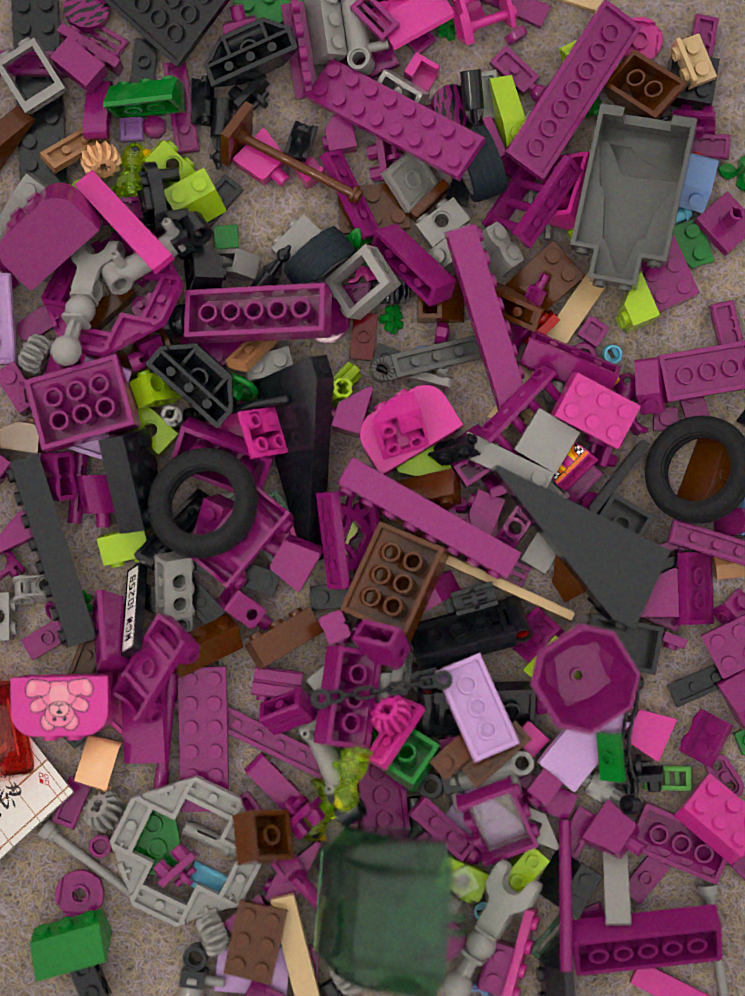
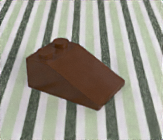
(643, 86)
(554, 263)

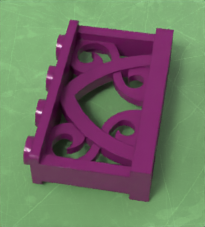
(332, 534)

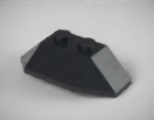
(250, 52)
(196, 379)
(552, 980)

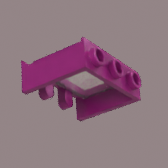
(498, 820)

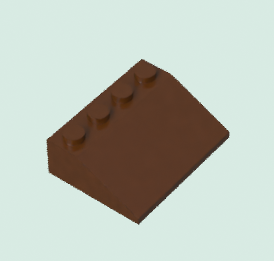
(395, 579)

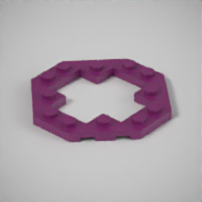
(127, 327)

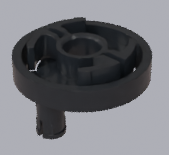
(152, 196)

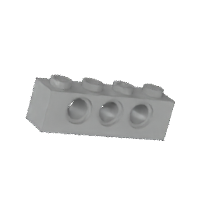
(166, 569)

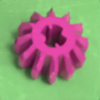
(391, 715)

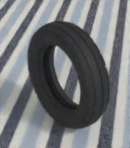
(669, 443)
(170, 479)

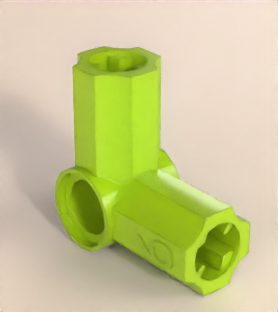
(343, 382)

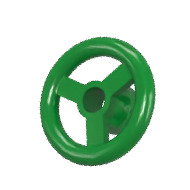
(241, 393)

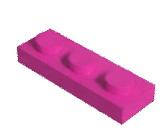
(387, 747)

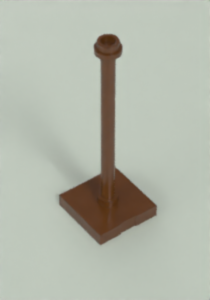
(240, 132)

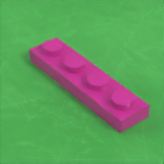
(523, 947)

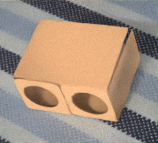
(97, 762)

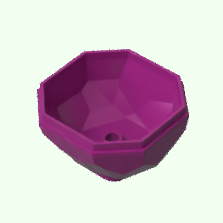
(605, 682)

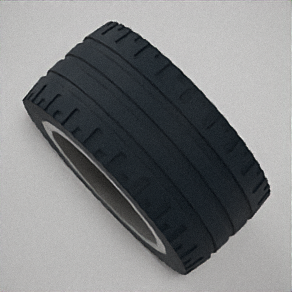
(486, 173)
(319, 257)

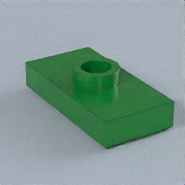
(610, 756)

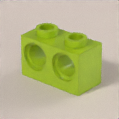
(152, 391)

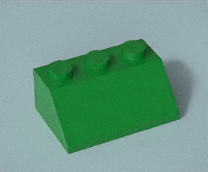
(145, 98)
(70, 944)

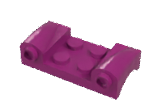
(231, 566)
(153, 665)

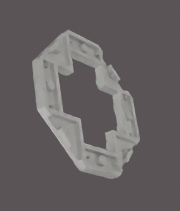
(136, 866)

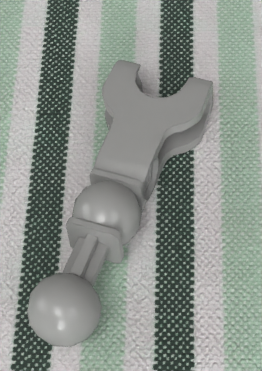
(85, 294)
(491, 925)

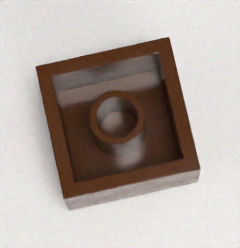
(262, 837)

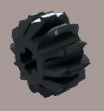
(398, 296)

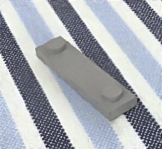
(495, 455)

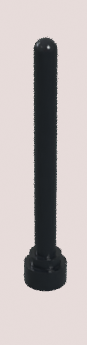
(250, 405)

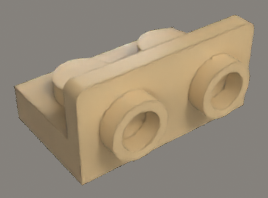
(693, 61)

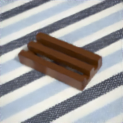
(430, 200)

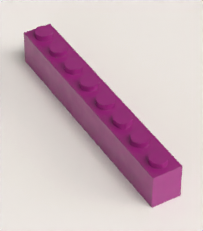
(485, 312)
(428, 518)

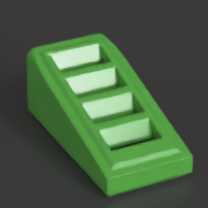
(677, 787)

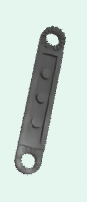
(426, 359)

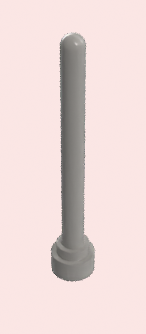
(50, 833)
(709, 894)

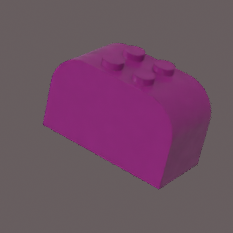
(47, 232)

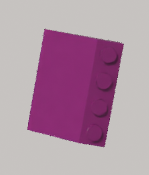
(82, 403)

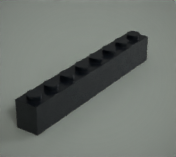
(52, 551)

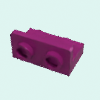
(705, 737)

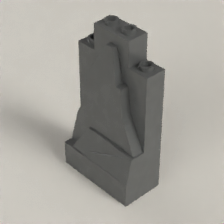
(631, 194)

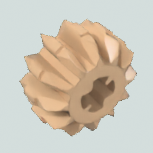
(101, 159)

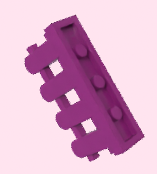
(302, 61)

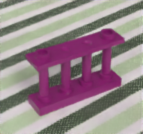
(542, 208)
(509, 412)

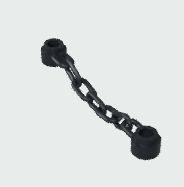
(436, 684)
(630, 803)

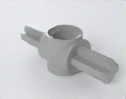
(601, 789)

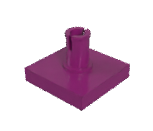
(723, 223)

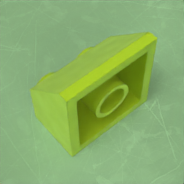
(196, 194)
(637, 308)

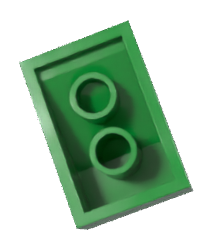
(412, 760)

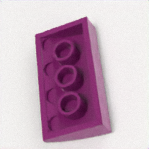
(676, 844)

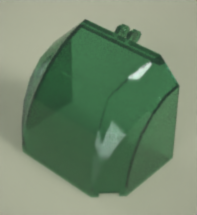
(386, 909)

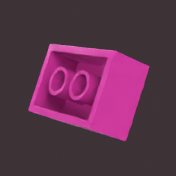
(595, 410)
(716, 818)

